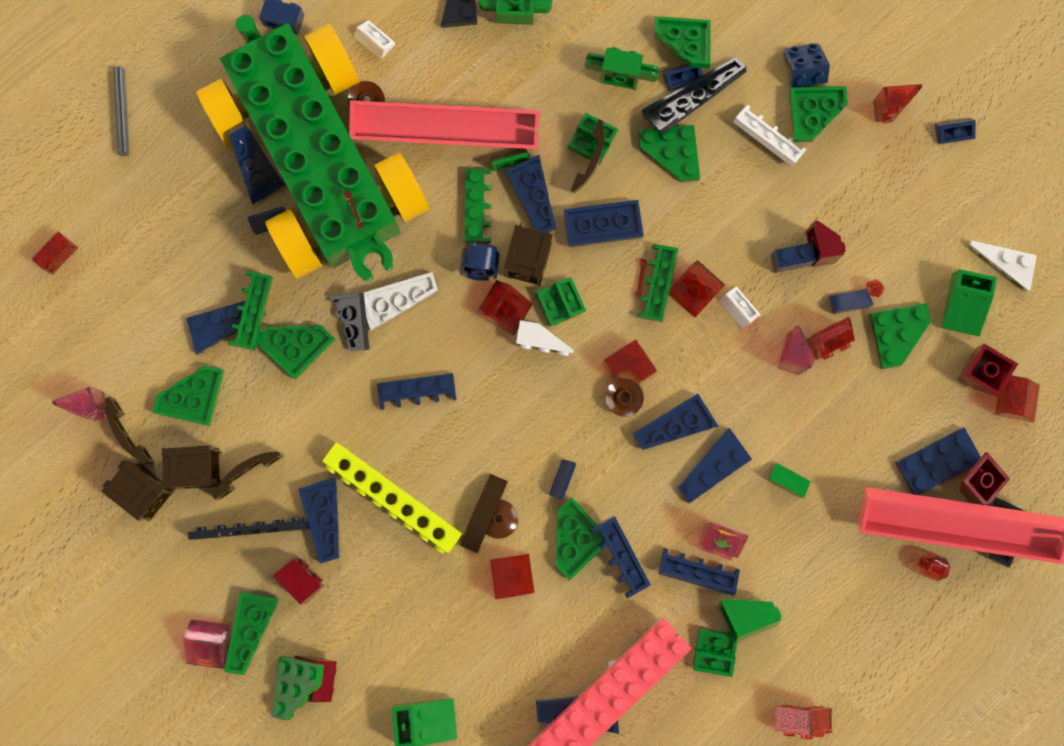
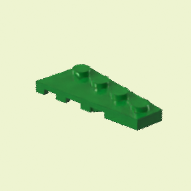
(249, 626)

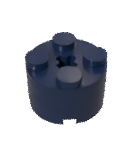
(479, 262)

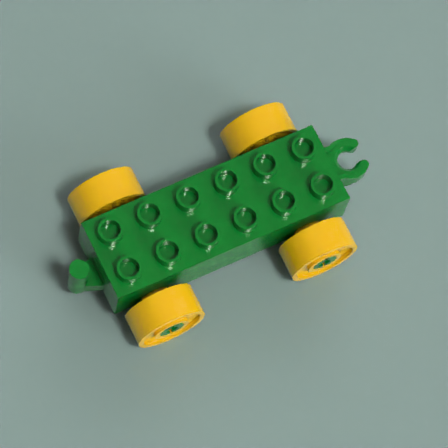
(312, 148)

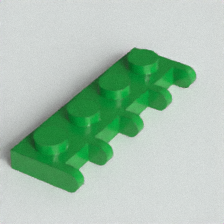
(475, 205)
(659, 283)
(252, 311)

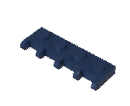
(416, 388)
(622, 555)
(698, 573)

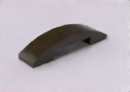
(581, 180)
(115, 412)
(226, 486)
(483, 513)

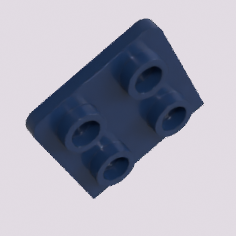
(807, 65)

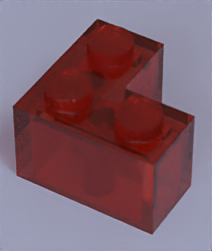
(631, 358)
(804, 721)

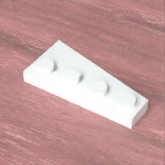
(396, 298)

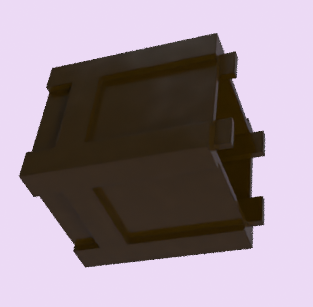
(528, 255)
(191, 467)
(137, 490)

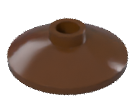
(363, 89)
(631, 390)
(509, 521)

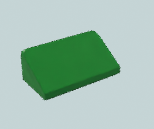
(509, 159)
(789, 480)

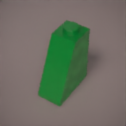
(748, 617)

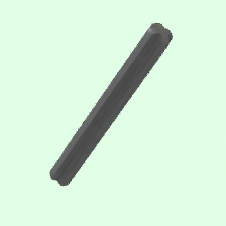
(121, 111)

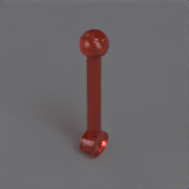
(347, 194)
(643, 263)

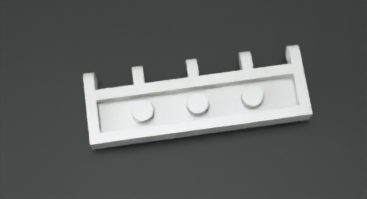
(768, 136)

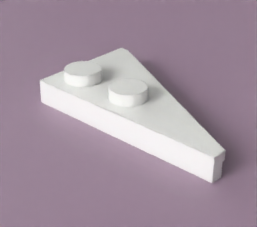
(1013, 263)

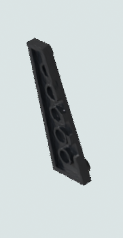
(682, 102)
(240, 529)

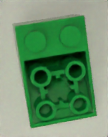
(968, 302)
(424, 722)

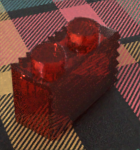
(55, 253)

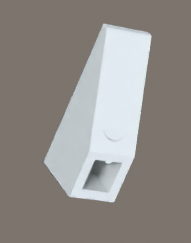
(538, 336)

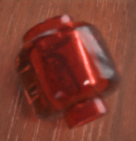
(934, 566)

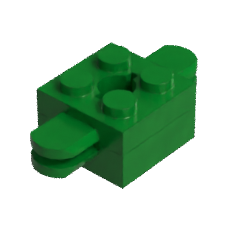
(520, 15)
(621, 68)

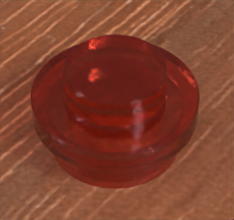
(875, 288)

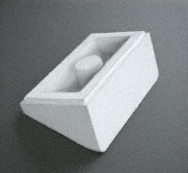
(373, 39)
(739, 307)

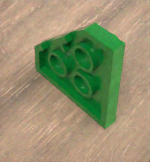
(686, 39)
(815, 109)
(673, 151)
(898, 332)
(295, 346)
(192, 397)
(575, 540)
(294, 684)

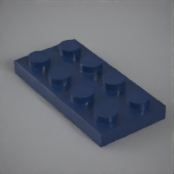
(603, 223)
(938, 461)

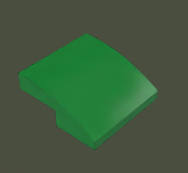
(582, 139)
(560, 302)
(715, 652)

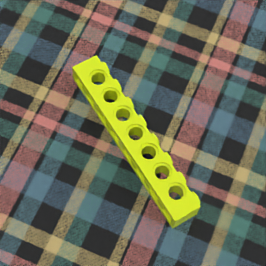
(333, 464)

